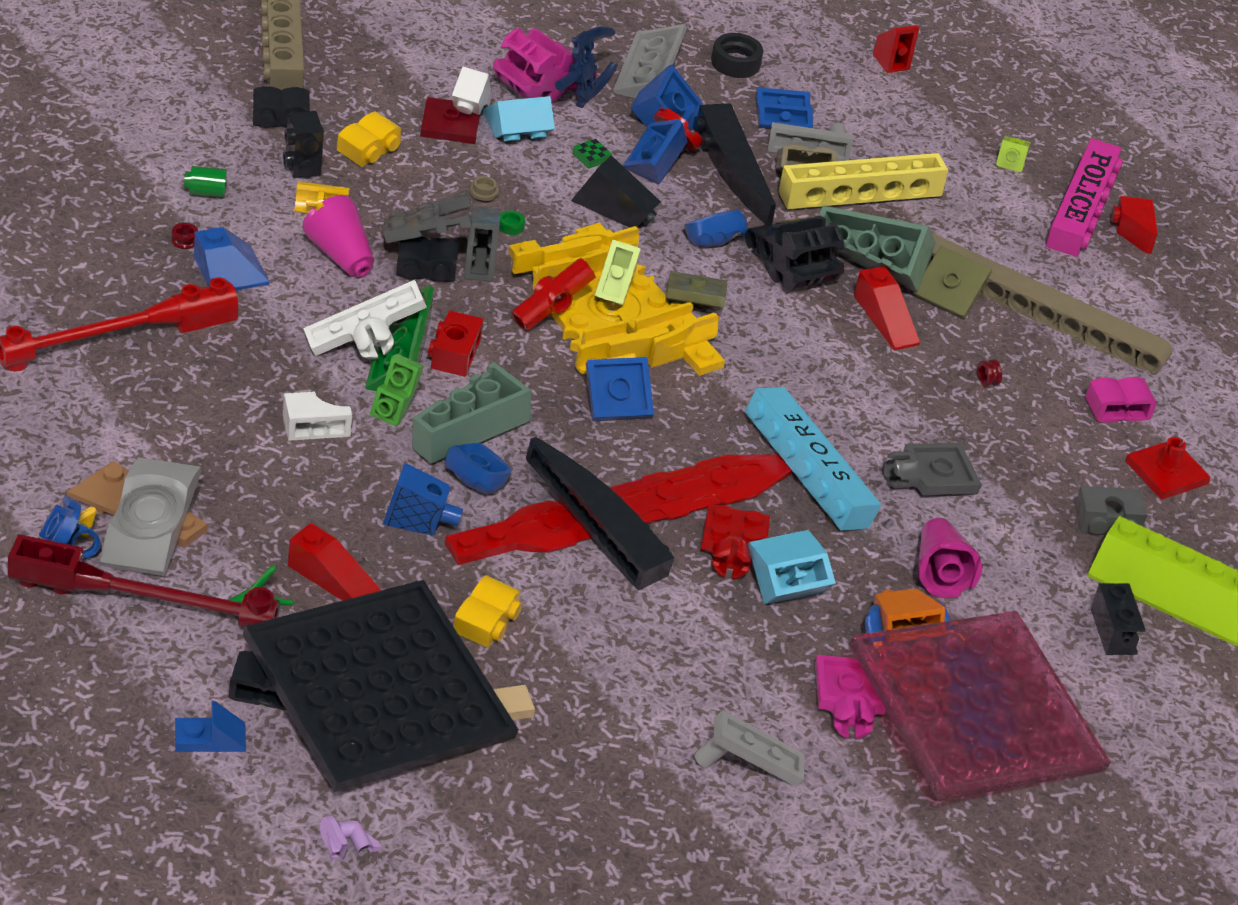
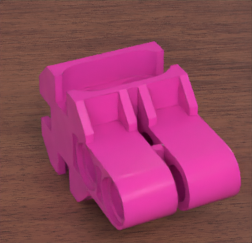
(534, 64)

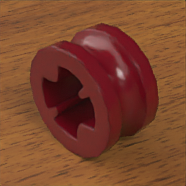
(181, 241)
(989, 373)

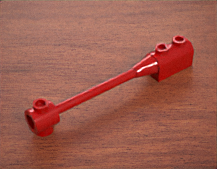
(189, 310)

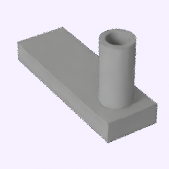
(812, 138)
(752, 745)

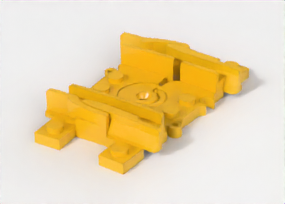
(654, 326)

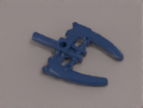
(584, 68)

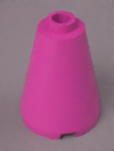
(340, 234)
(947, 560)

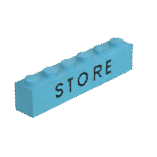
(813, 458)

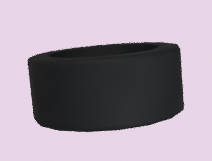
(737, 66)

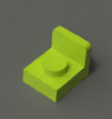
(1013, 153)

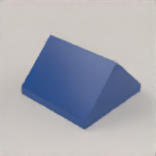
(657, 150)

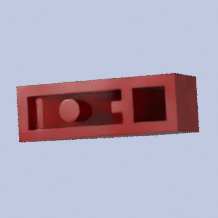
(885, 306)
(328, 564)

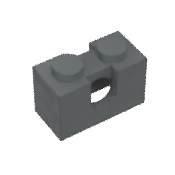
(1097, 518)

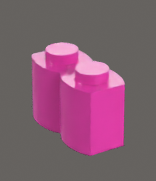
(1120, 399)

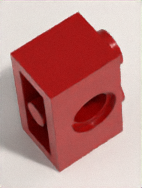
(455, 343)

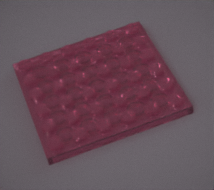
(978, 705)

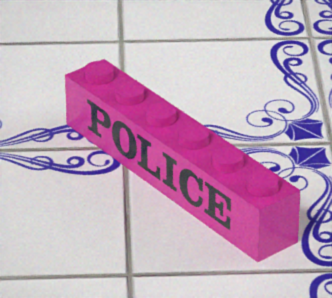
(1085, 198)

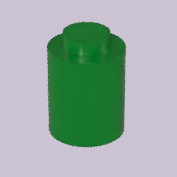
(206, 181)

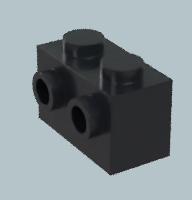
(303, 144)

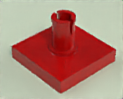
(1168, 468)

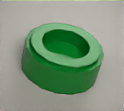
(511, 223)

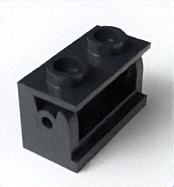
(1117, 618)

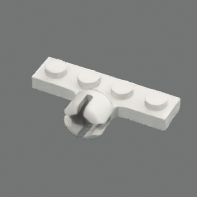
(366, 322)

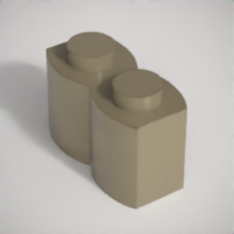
(799, 154)

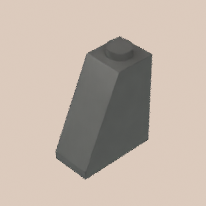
(482, 243)

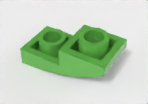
(397, 391)

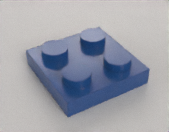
(619, 389)

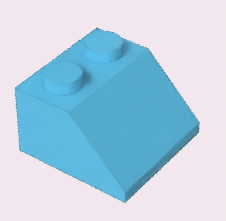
(520, 117)

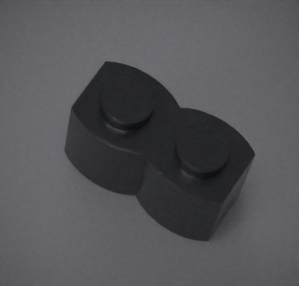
(273, 105)
(428, 259)
(251, 684)

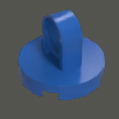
(64, 527)

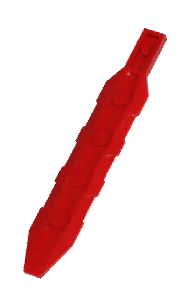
(655, 497)

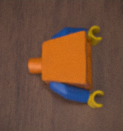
(903, 610)

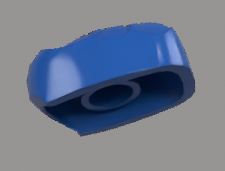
(717, 228)
(478, 467)

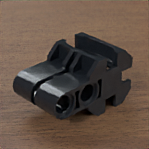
(798, 251)

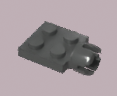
(932, 469)

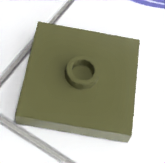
(953, 282)
(697, 289)

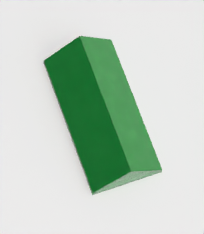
(409, 341)

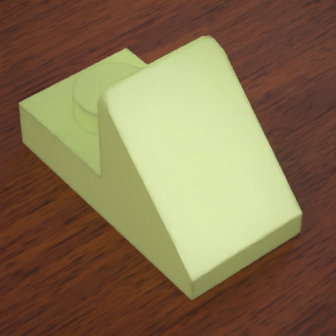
(618, 272)

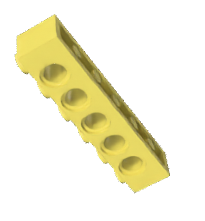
(862, 181)

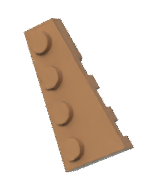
(104, 493)

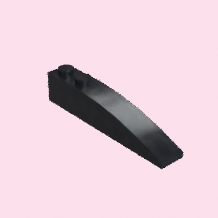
(734, 158)
(603, 515)

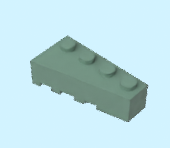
(884, 242)

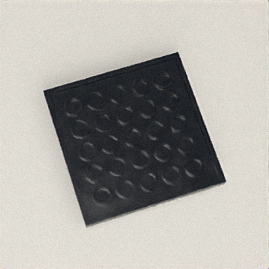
(379, 684)

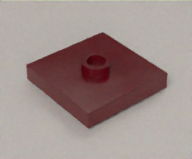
(445, 122)

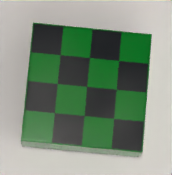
(591, 153)

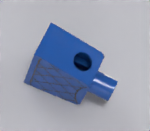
(420, 503)

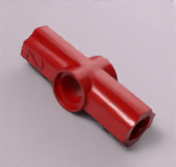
(553, 294)

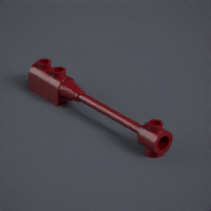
(63, 568)

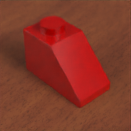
(896, 48)
(1136, 222)

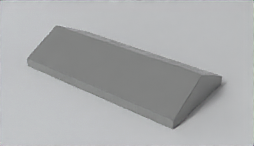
(648, 57)

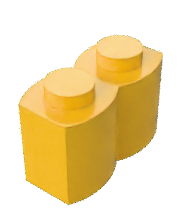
(369, 139)
(487, 611)

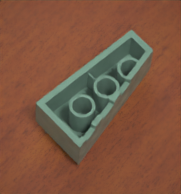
(472, 414)

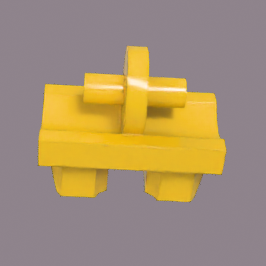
(311, 195)

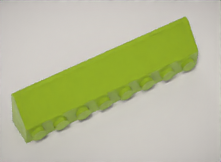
(1170, 578)

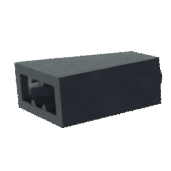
(617, 195)

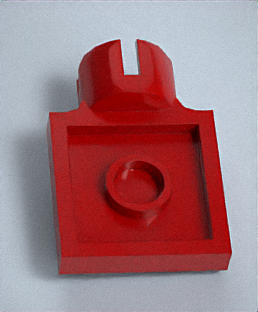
(728, 535)

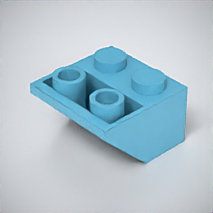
(791, 566)

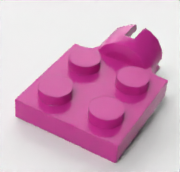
(847, 694)

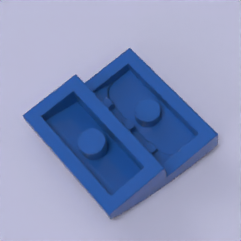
(783, 107)

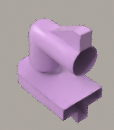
(335, 836)

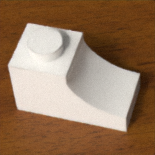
(471, 91)
(312, 418)

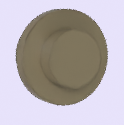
(484, 188)

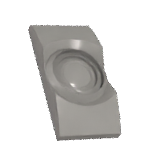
(149, 516)

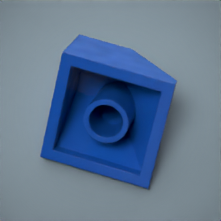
(670, 92)
(229, 257)

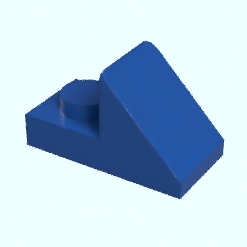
(216, 734)

